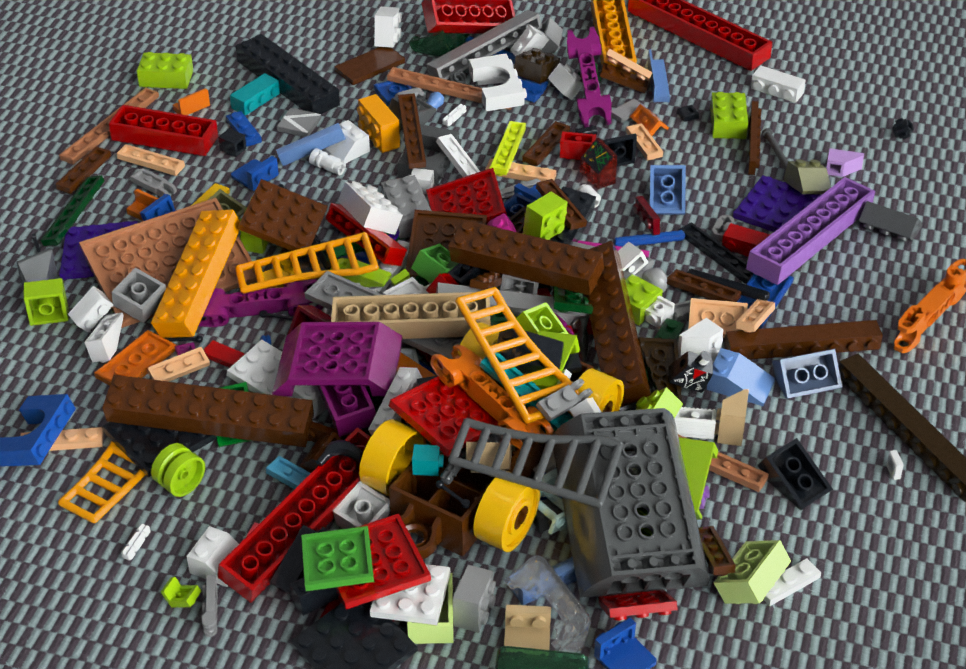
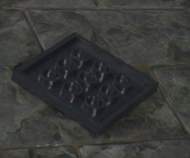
(145, 443)
(353, 641)

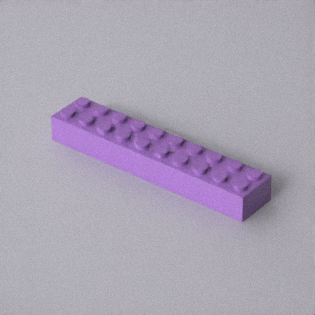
(809, 231)

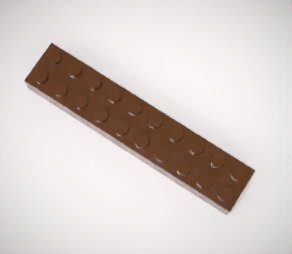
(615, 328)
(209, 410)

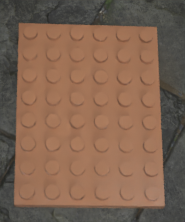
(156, 250)

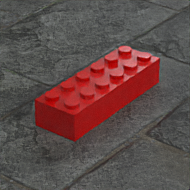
(466, 15)
(163, 130)

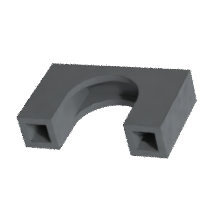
(437, 162)

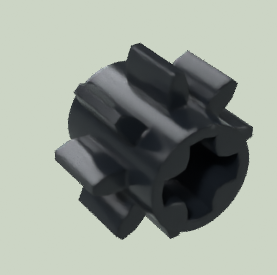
(902, 128)

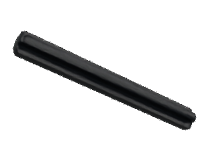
(746, 290)

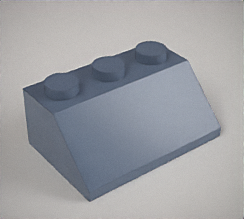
(807, 373)

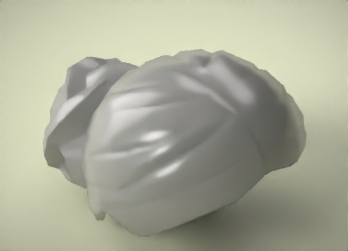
(654, 276)

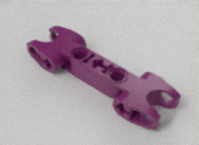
(594, 102)
(273, 300)

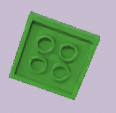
(337, 558)

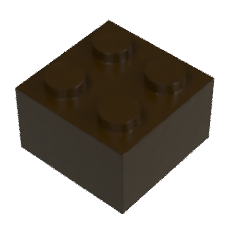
(535, 65)

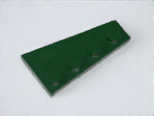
(568, 300)

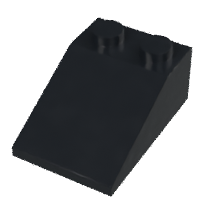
(549, 347)
(795, 474)

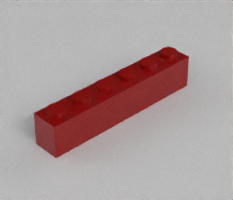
(384, 247)

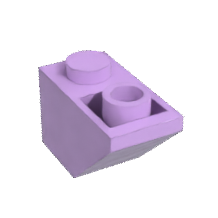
(843, 162)

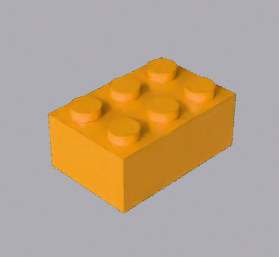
(379, 123)

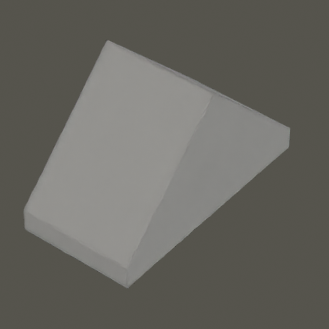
(518, 285)

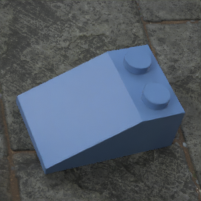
(668, 189)
(735, 373)

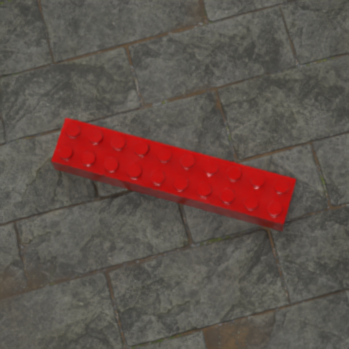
(705, 30)
(310, 504)

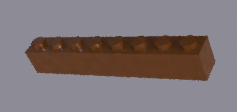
(805, 339)

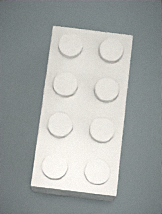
(370, 207)

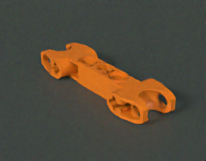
(931, 307)
(485, 391)

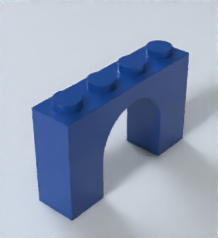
(30, 449)

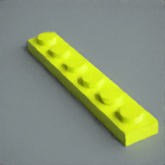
(508, 148)

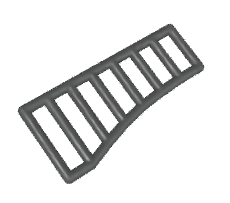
(550, 440)

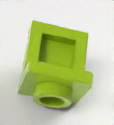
(180, 595)

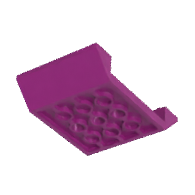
(365, 356)

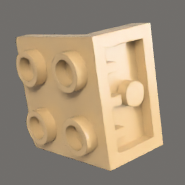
(527, 626)

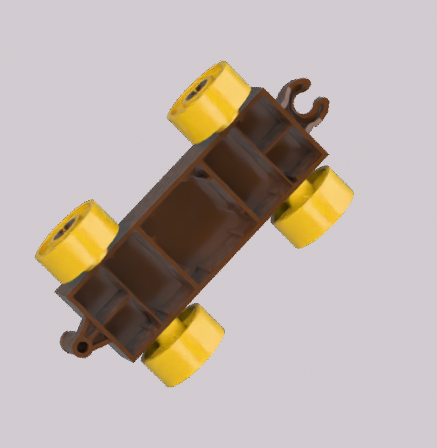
(498, 508)

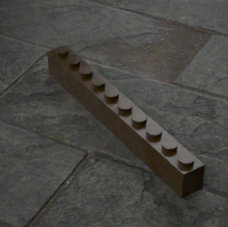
(905, 422)

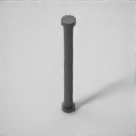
(767, 133)

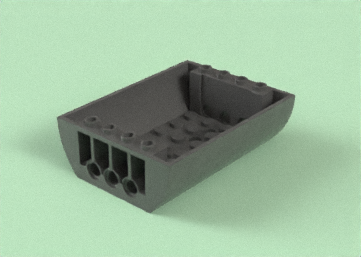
(608, 540)

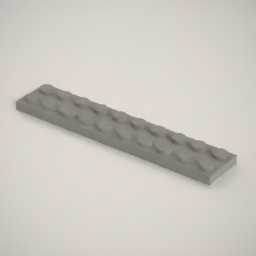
(333, 285)

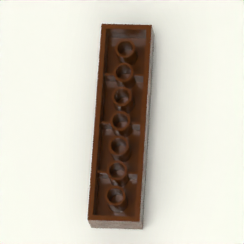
(526, 257)

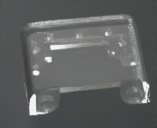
(539, 578)

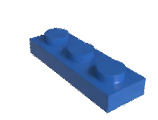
(242, 125)

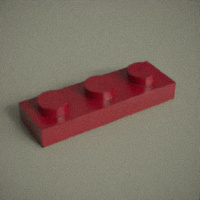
(647, 215)

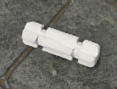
(454, 115)
(135, 542)

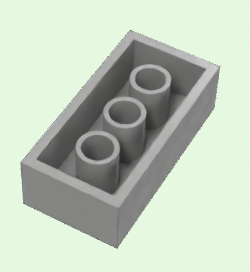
(407, 197)

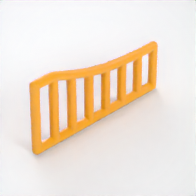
(317, 273)
(523, 338)
(119, 492)

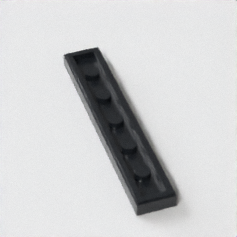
(717, 252)

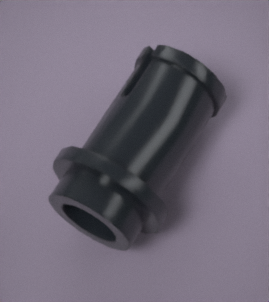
(587, 130)

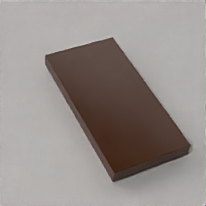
(369, 64)

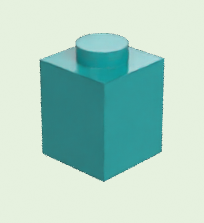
(427, 460)

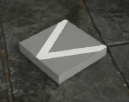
(299, 122)

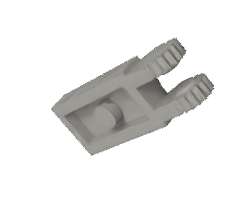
(153, 182)
(562, 400)
(210, 607)

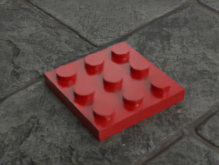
(638, 604)

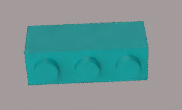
(254, 94)

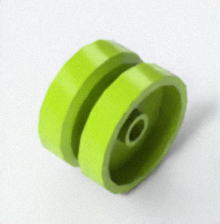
(178, 470)

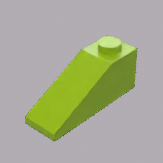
(372, 279)

